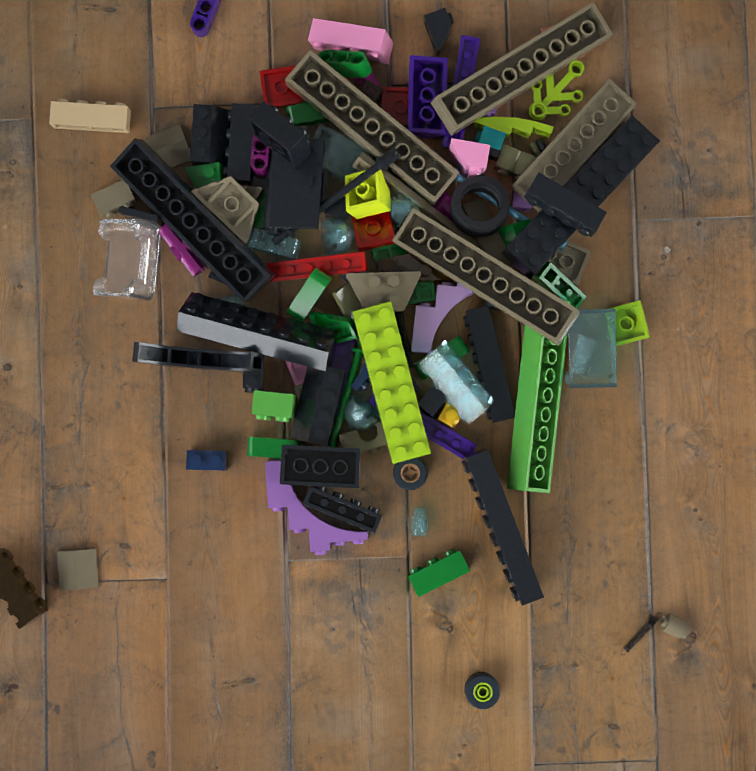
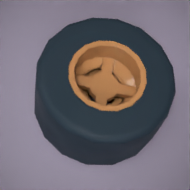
(410, 473)

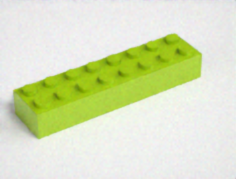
(391, 382)

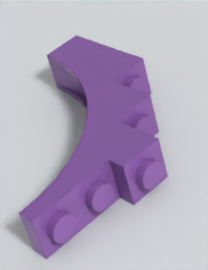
(301, 518)

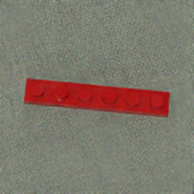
(328, 264)

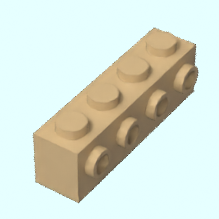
(90, 116)

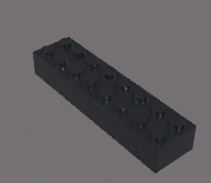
(257, 331)
(503, 527)

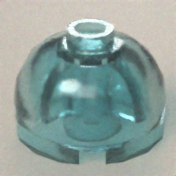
(336, 237)
(360, 414)

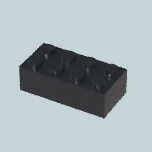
(320, 466)

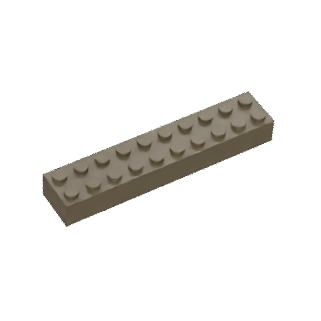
(521, 68)
(371, 127)
(486, 276)

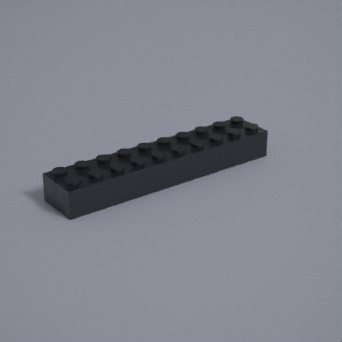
(593, 183)
(192, 221)

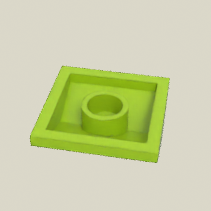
(630, 323)

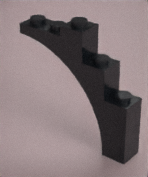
(198, 358)

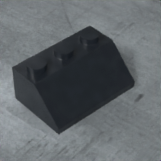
(209, 135)

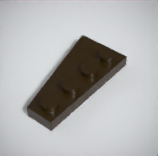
(410, 263)

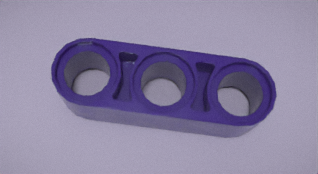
(204, 17)

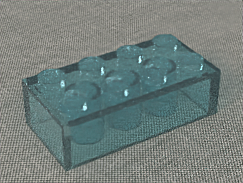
(456, 382)

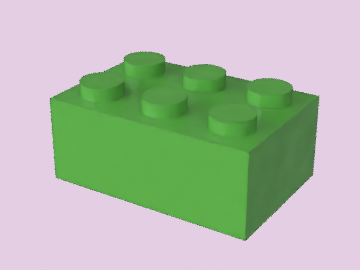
(274, 405)

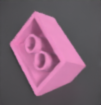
(469, 157)

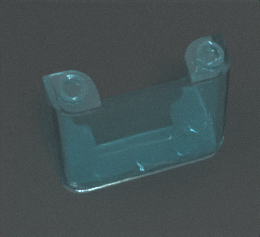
(592, 350)

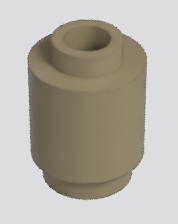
(674, 626)

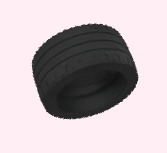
(479, 184)

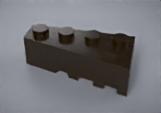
(19, 592)

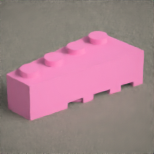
(350, 37)

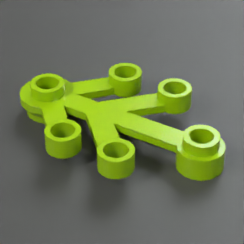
(554, 94)

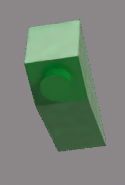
(555, 282)

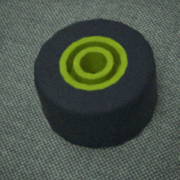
(479, 684)

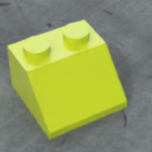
(369, 197)

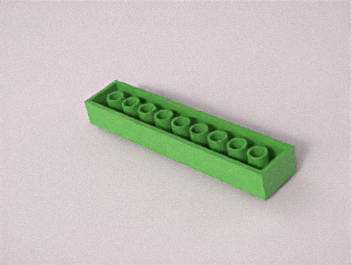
(536, 413)

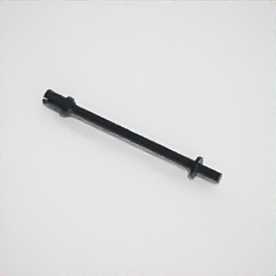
(380, 164)

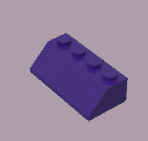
(426, 82)

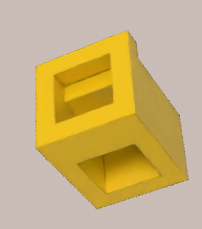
(449, 415)

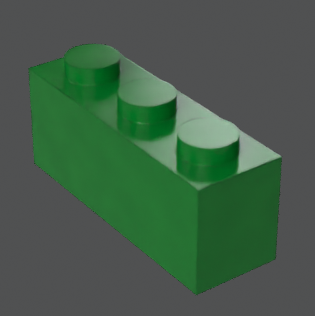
(438, 572)

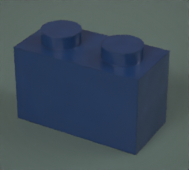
(207, 460)

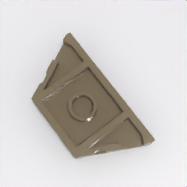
(230, 204)
(383, 287)

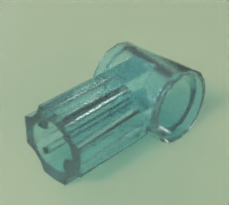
(400, 210)

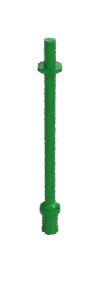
(346, 394)

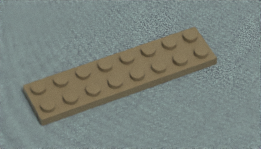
(579, 138)

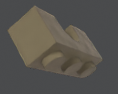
(353, 440)

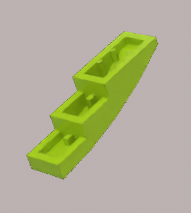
(514, 125)

